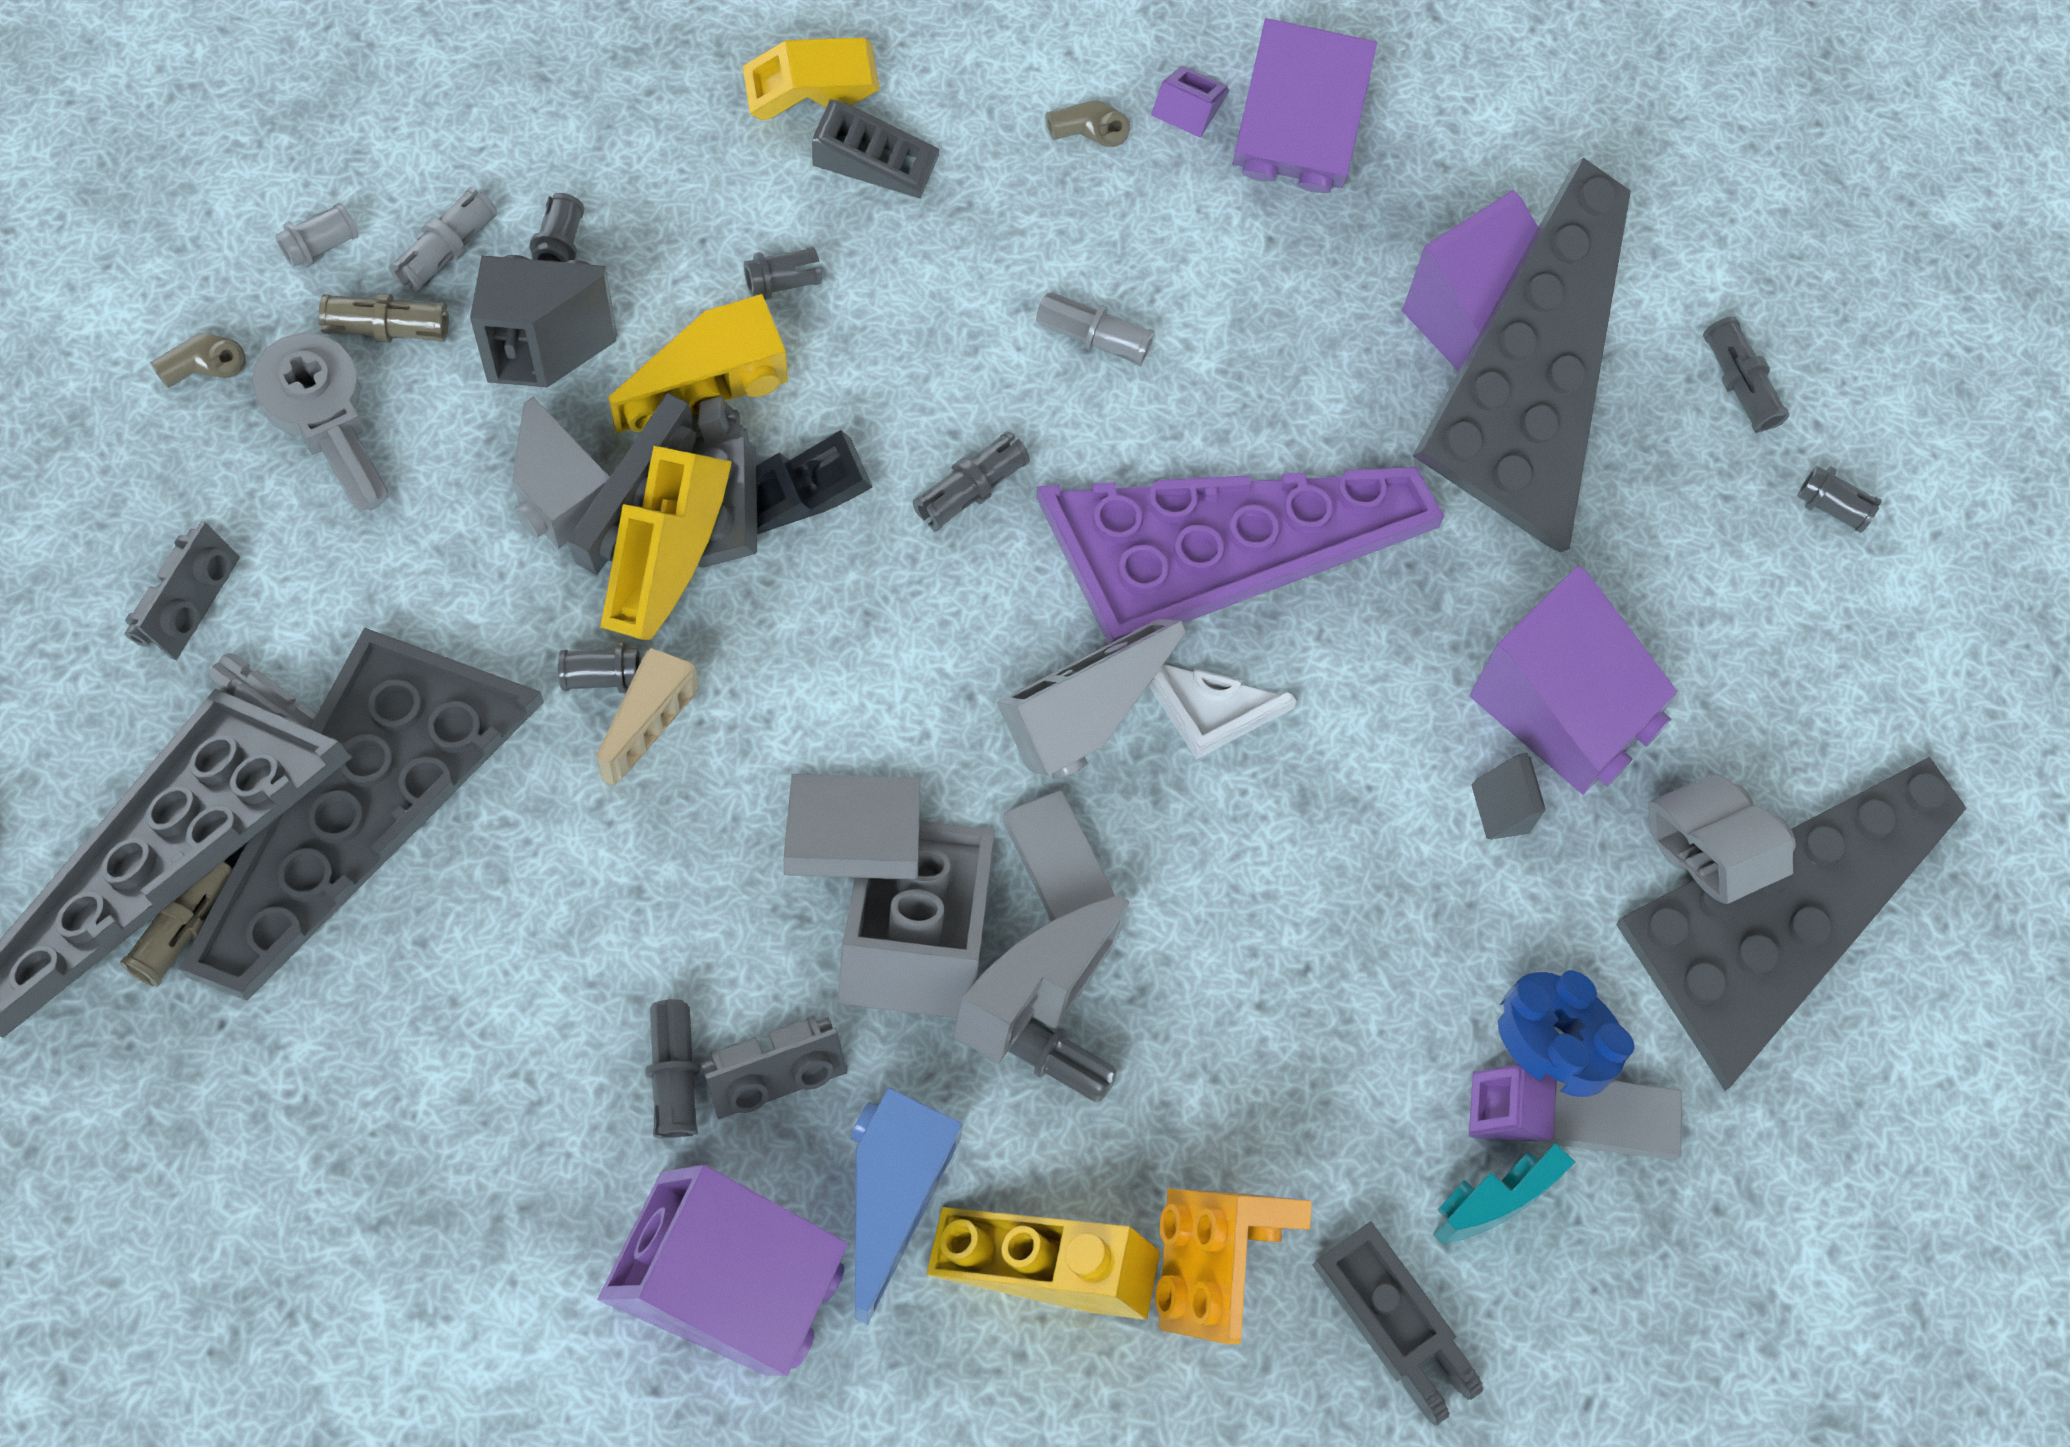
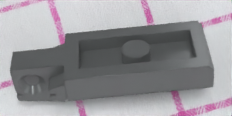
(736, 523)

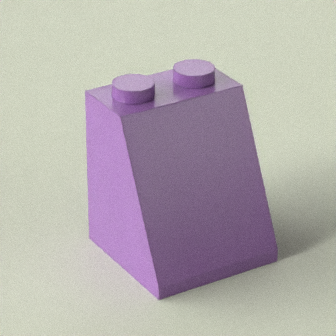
(1304, 105)
(1466, 274)
(1576, 684)
(726, 1270)

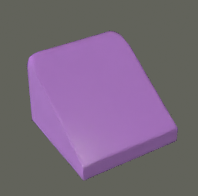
(1189, 100)
(1512, 1105)

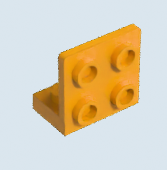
(1207, 1257)

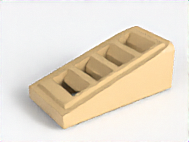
(651, 703)

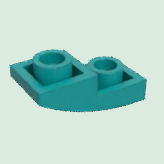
(1492, 1203)

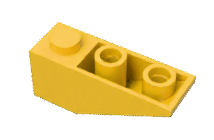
(718, 354)
(1047, 1260)

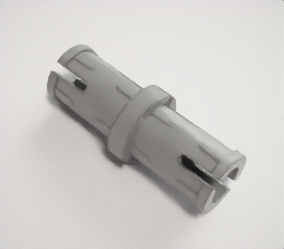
(443, 240)

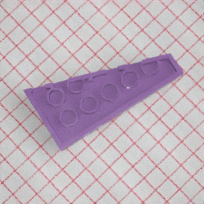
(1224, 539)

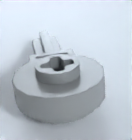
(321, 413)

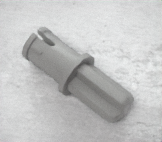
(1095, 327)

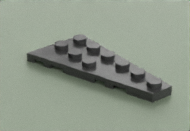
(1528, 389)
(413, 740)
(185, 814)
(1750, 963)

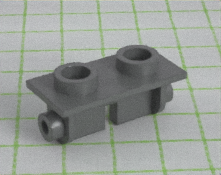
(188, 588)
(802, 1058)

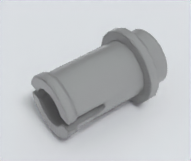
(316, 235)

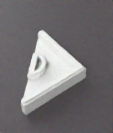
(1214, 707)

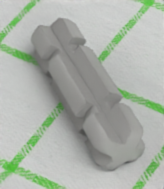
(237, 679)

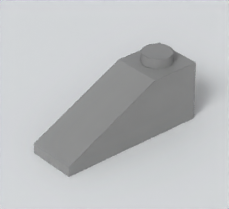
(1084, 702)

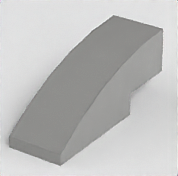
(1038, 977)

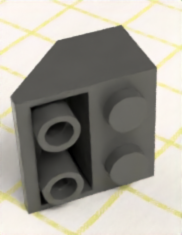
(539, 318)

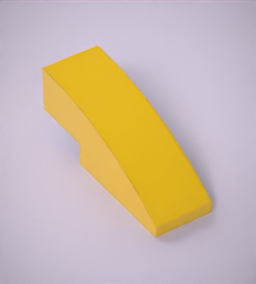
(662, 540)

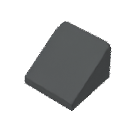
(1509, 798)

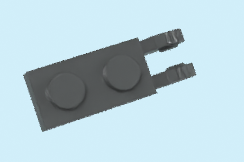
(1396, 1318)

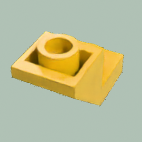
(812, 69)

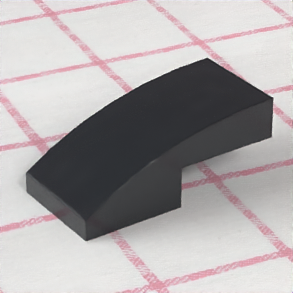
(809, 482)

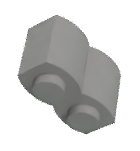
(1722, 837)

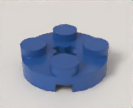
(1592, 1040)

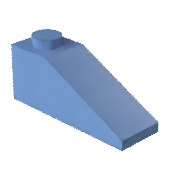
(897, 1172)

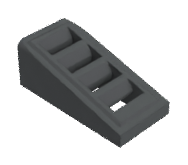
(848, 161)

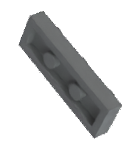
(597, 531)

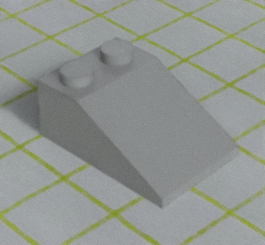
(920, 938)

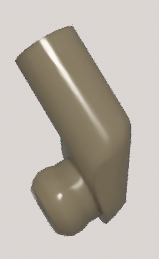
(1091, 120)
(200, 355)

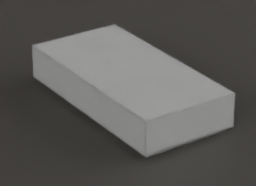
(1057, 854)
(1621, 1120)

